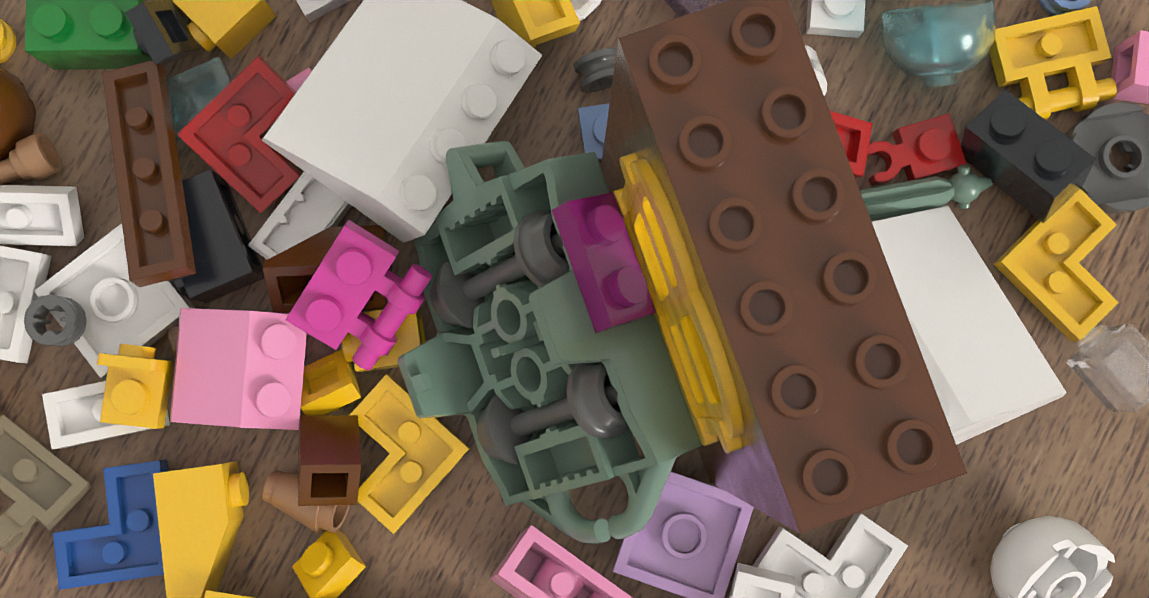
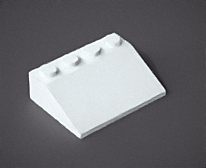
(394, 100)
(964, 324)

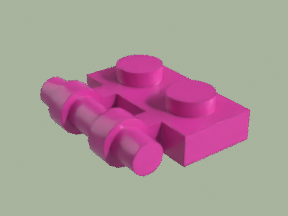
(342, 286)

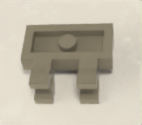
(36, 483)

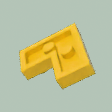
(1048, 269)
(418, 455)

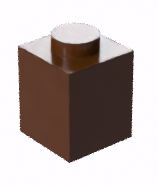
(328, 460)

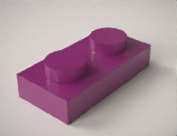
(603, 261)

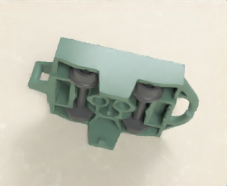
(523, 356)

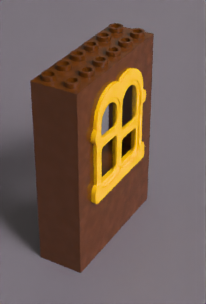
(768, 270)

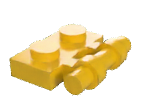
(1051, 47)

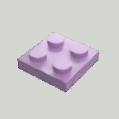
(688, 540)

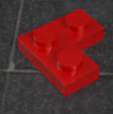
(231, 130)

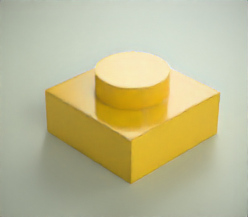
(328, 385)
(328, 565)

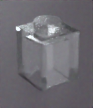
(1114, 366)

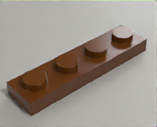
(148, 174)

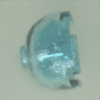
(939, 39)

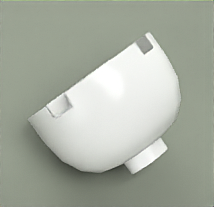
(1050, 561)

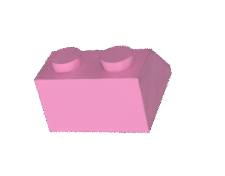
(238, 369)

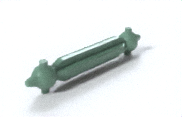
(924, 194)

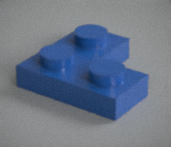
(124, 547)

